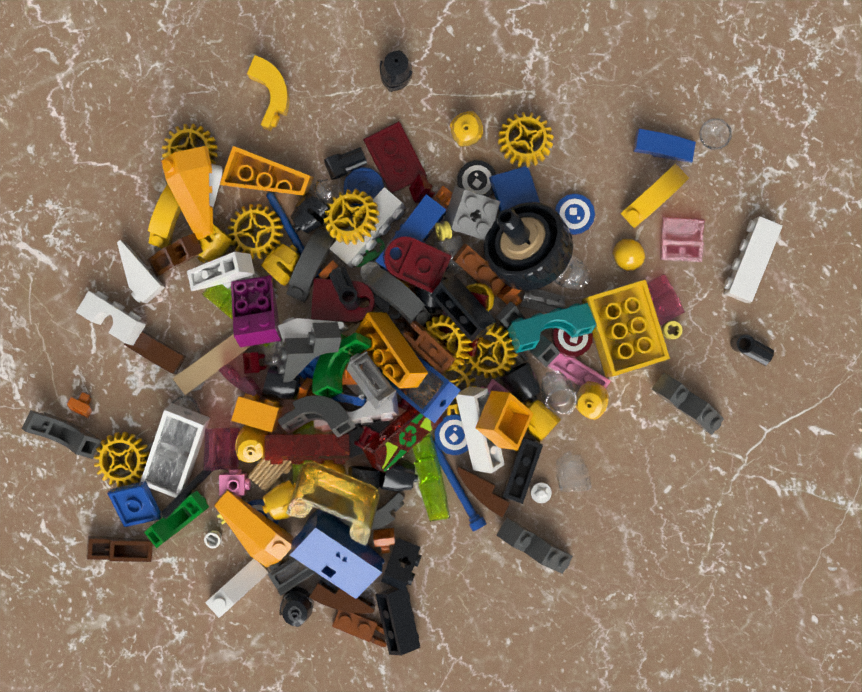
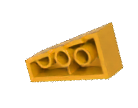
(259, 173)
(391, 351)

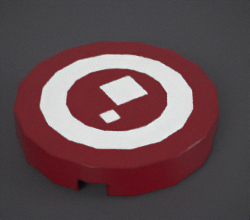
(571, 346)

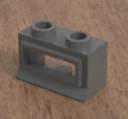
(288, 574)

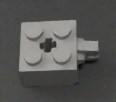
(482, 208)

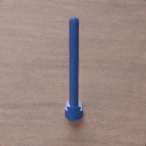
(286, 223)
(475, 520)

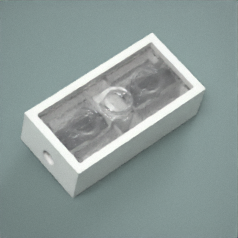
(175, 450)

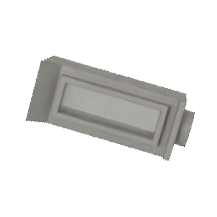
(370, 379)

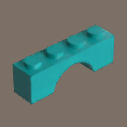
(574, 320)

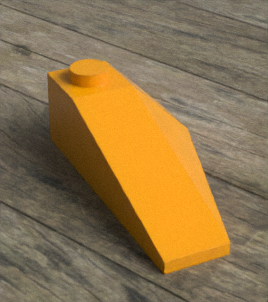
(189, 181)
(256, 532)

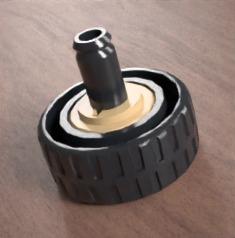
(528, 246)

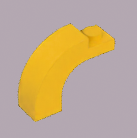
(269, 76)
(655, 195)
(164, 219)

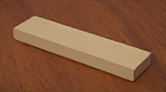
(209, 365)

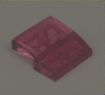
(682, 239)
(664, 299)
(245, 384)
(220, 449)

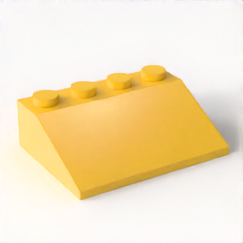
(626, 329)

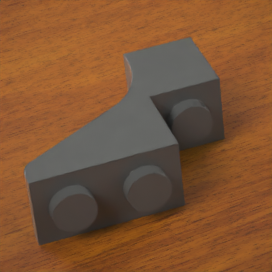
(301, 351)
(688, 403)
(534, 546)

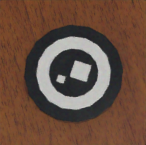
(475, 177)

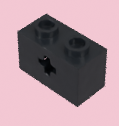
(394, 573)

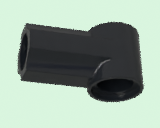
(340, 165)
(344, 287)
(753, 349)

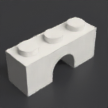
(125, 325)

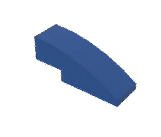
(664, 145)

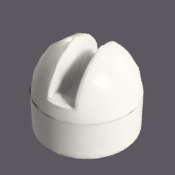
(211, 541)

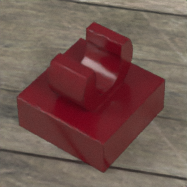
(420, 188)
(251, 362)

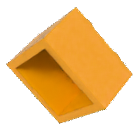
(257, 412)
(504, 420)

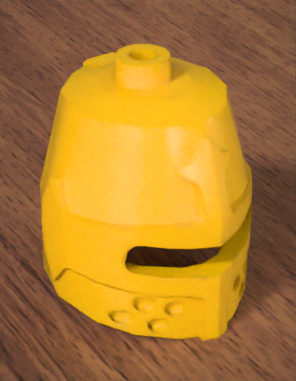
(466, 129)
(214, 245)
(281, 263)
(592, 400)
(542, 420)
(250, 444)
(276, 501)

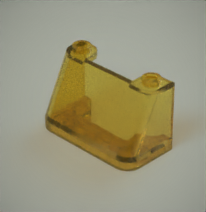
(334, 494)

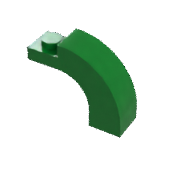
(330, 366)
(181, 517)

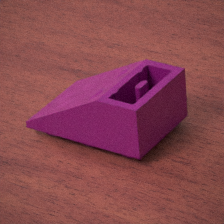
(255, 311)

